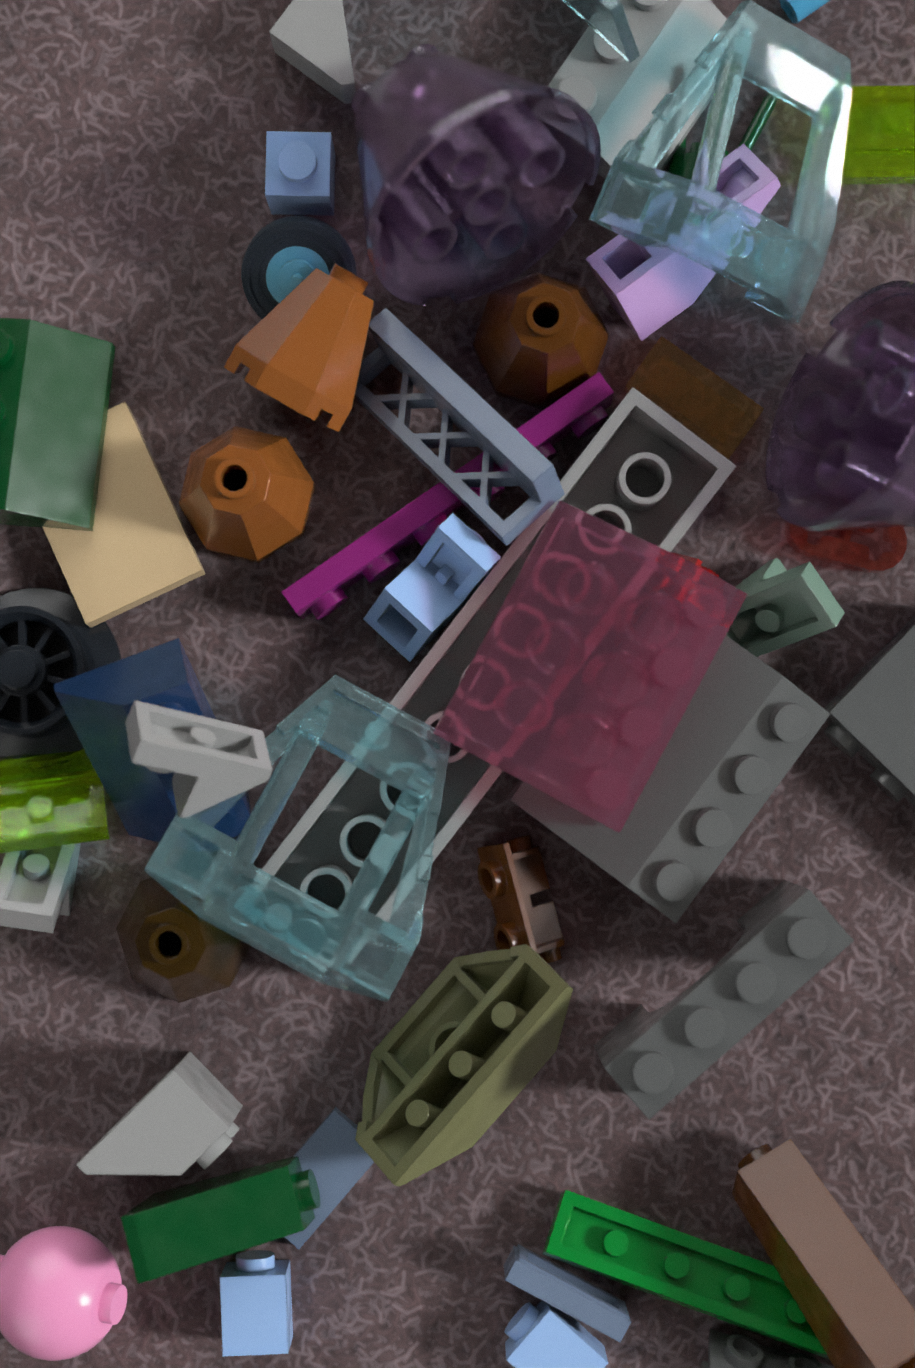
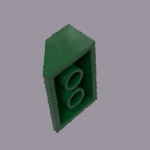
(51, 423)

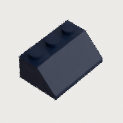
(98, 710)

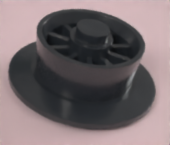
(40, 646)

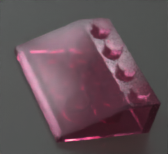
(590, 665)

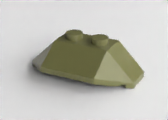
(460, 1059)

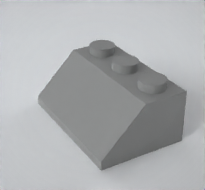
(625, 94)

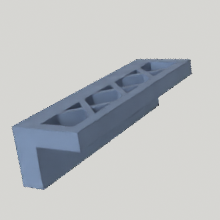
(471, 414)

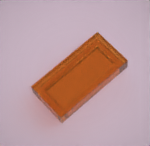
(695, 397)

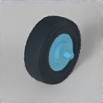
(287, 254)

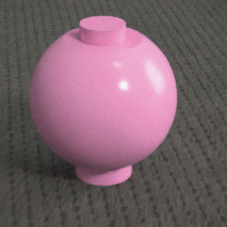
(59, 1293)

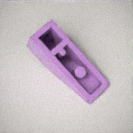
(657, 283)

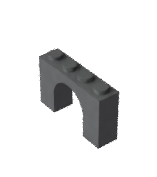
(878, 716)
(782, 948)

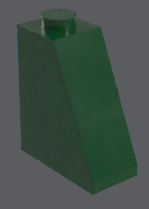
(219, 1217)

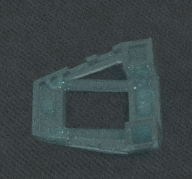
(709, 227)
(330, 946)

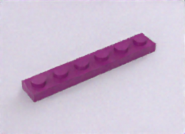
(376, 550)

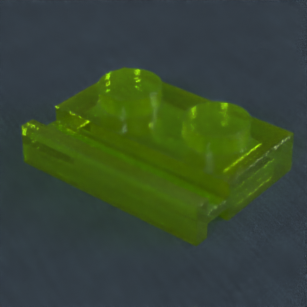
(880, 136)
(51, 802)

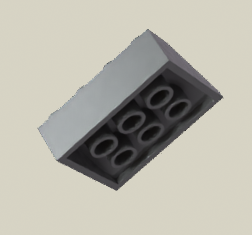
(706, 788)

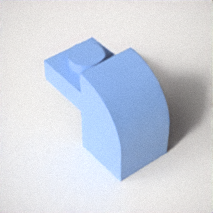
(432, 587)

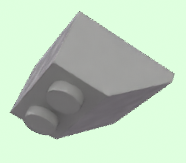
(170, 1128)

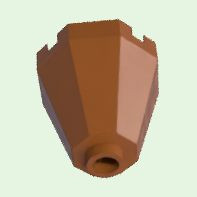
(310, 346)
(264, 512)

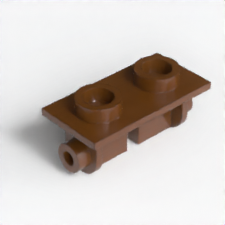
(508, 878)

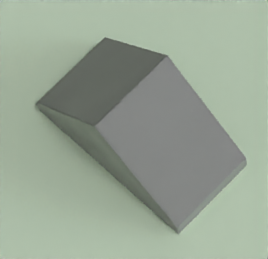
(316, 43)

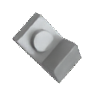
(207, 754)
(37, 886)

